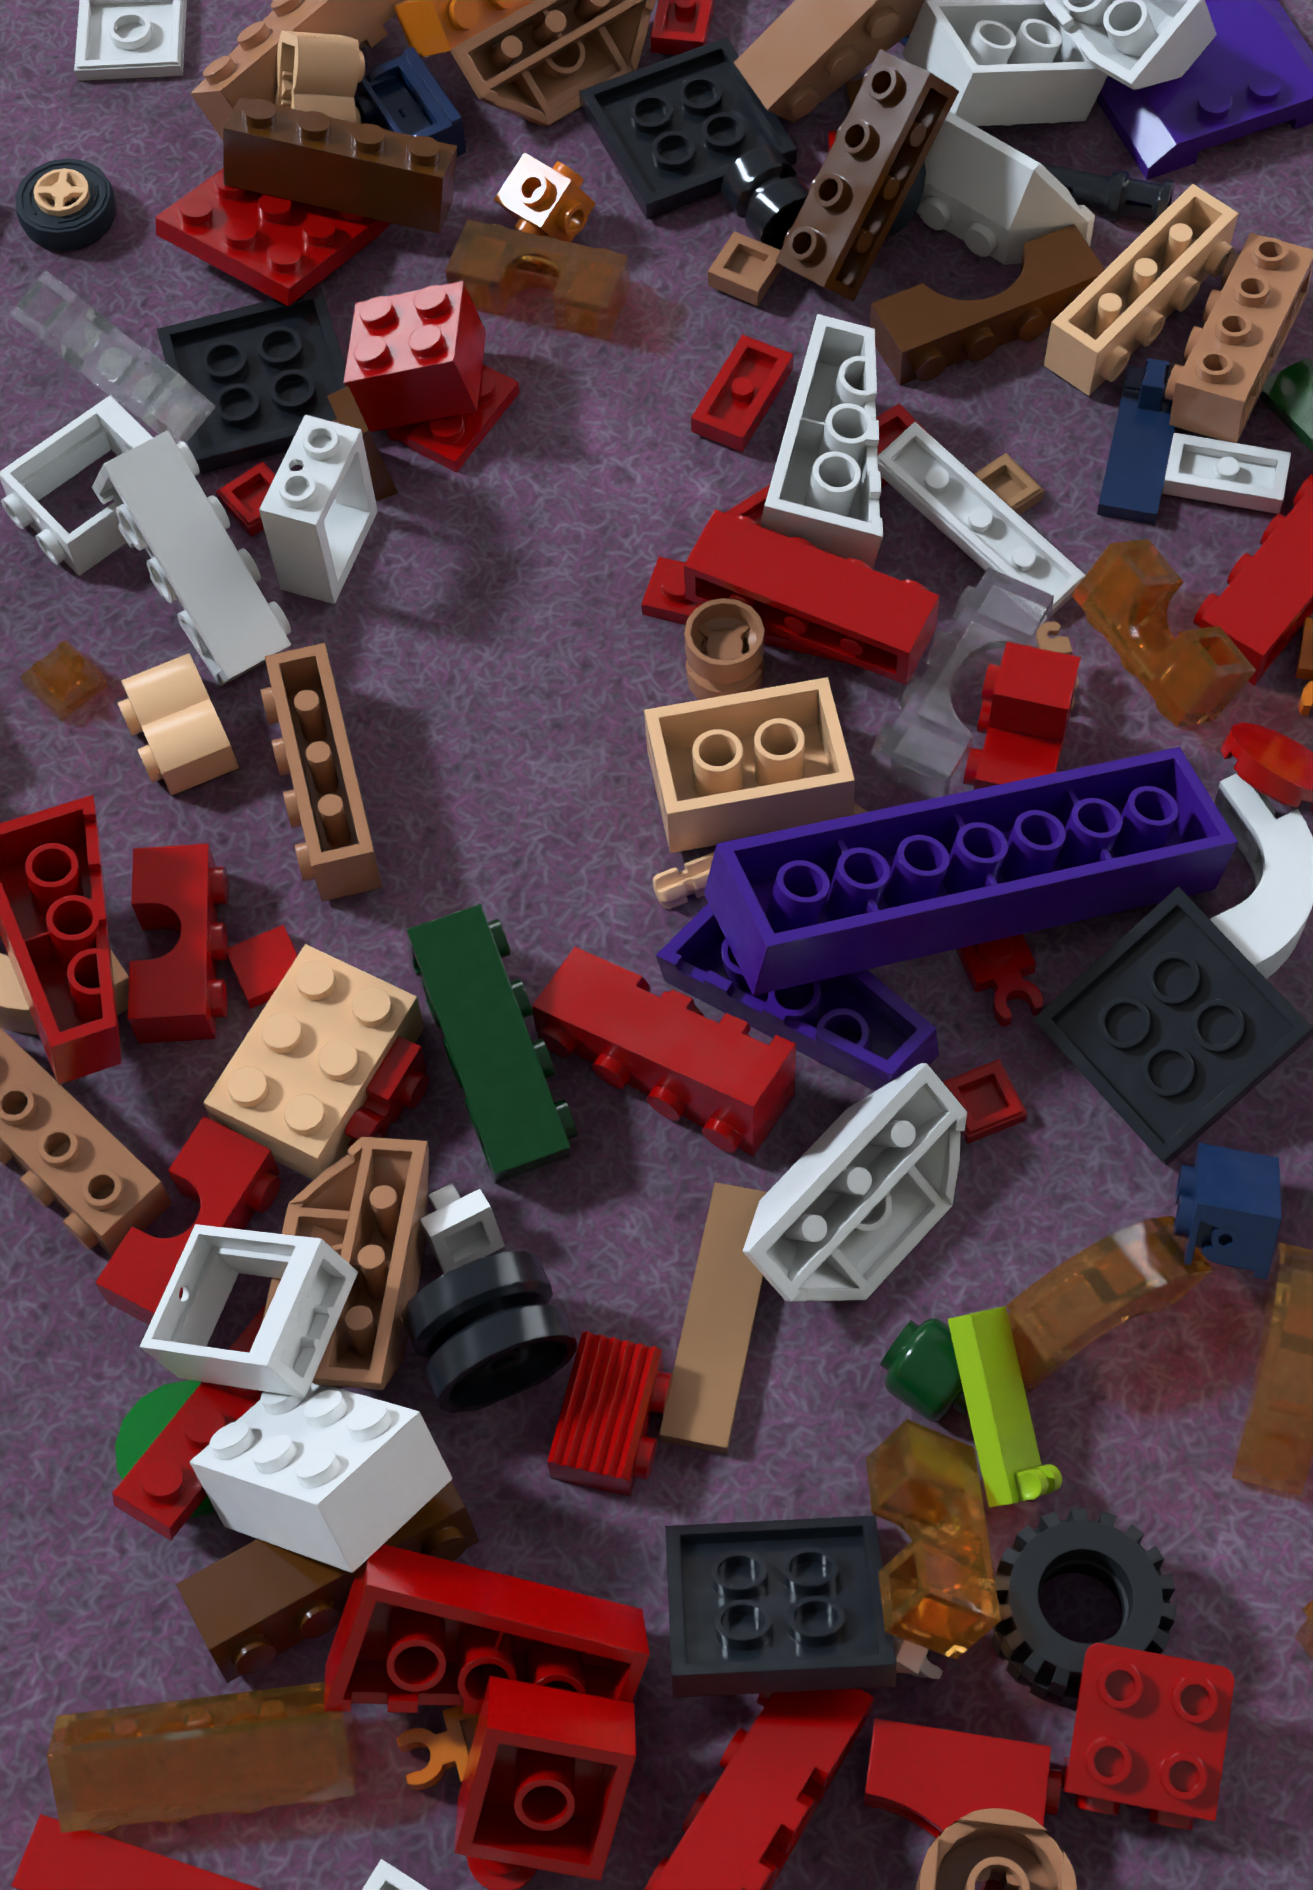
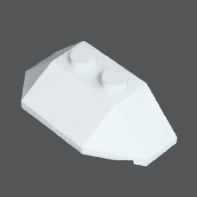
(993, 194)
(861, 1193)

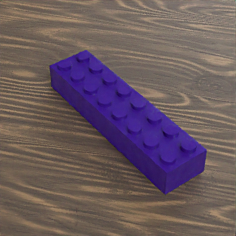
(965, 869)

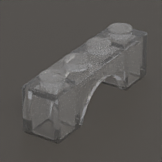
(112, 360)
(928, 743)

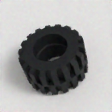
(1085, 1548)

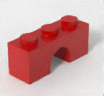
(179, 992)
(228, 1180)

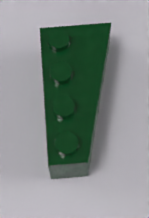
(490, 1043)

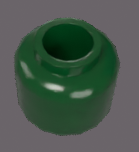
(925, 1370)

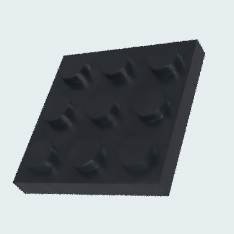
(681, 125)
(260, 371)
(1173, 1026)
(777, 1607)

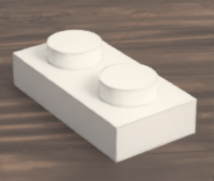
(1226, 473)

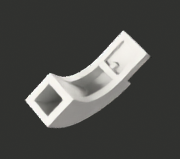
(1282, 862)

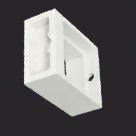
(56, 461)
(319, 513)
(295, 1326)

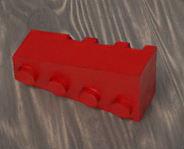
(60, 934)
(668, 1050)
(766, 1793)

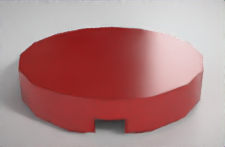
(1271, 763)

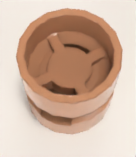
(724, 649)

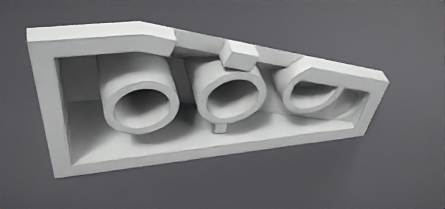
(1137, 39)

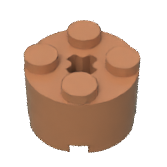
(996, 1847)

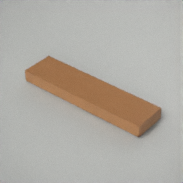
(715, 1327)

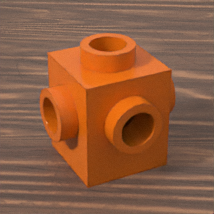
(545, 199)

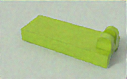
(999, 1409)

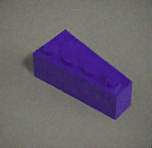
(838, 1021)

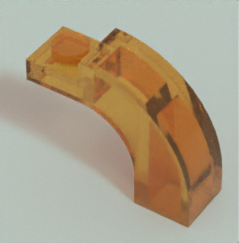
(1097, 1290)
(1279, 1418)

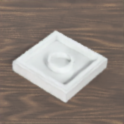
(130, 39)

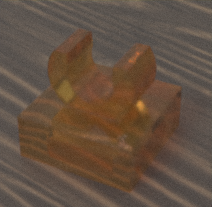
(63, 680)

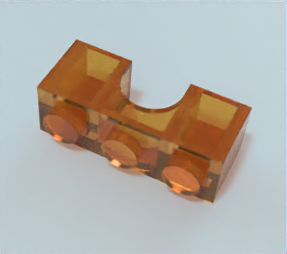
(501, 261)
(1128, 603)
(943, 1581)

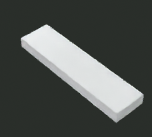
(974, 515)

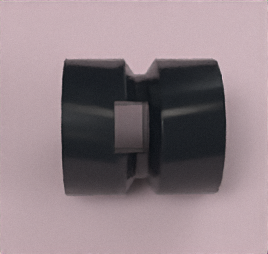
(765, 193)

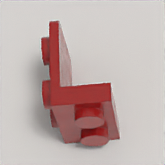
(1149, 1735)

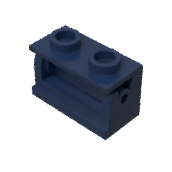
(409, 101)
(1230, 1208)

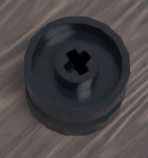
(488, 1331)

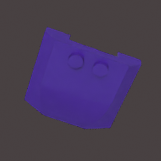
(1241, 83)

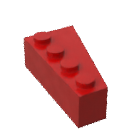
(441, 1628)

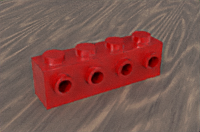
(814, 595)

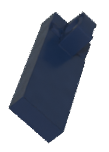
(1139, 446)

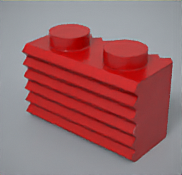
(608, 1414)

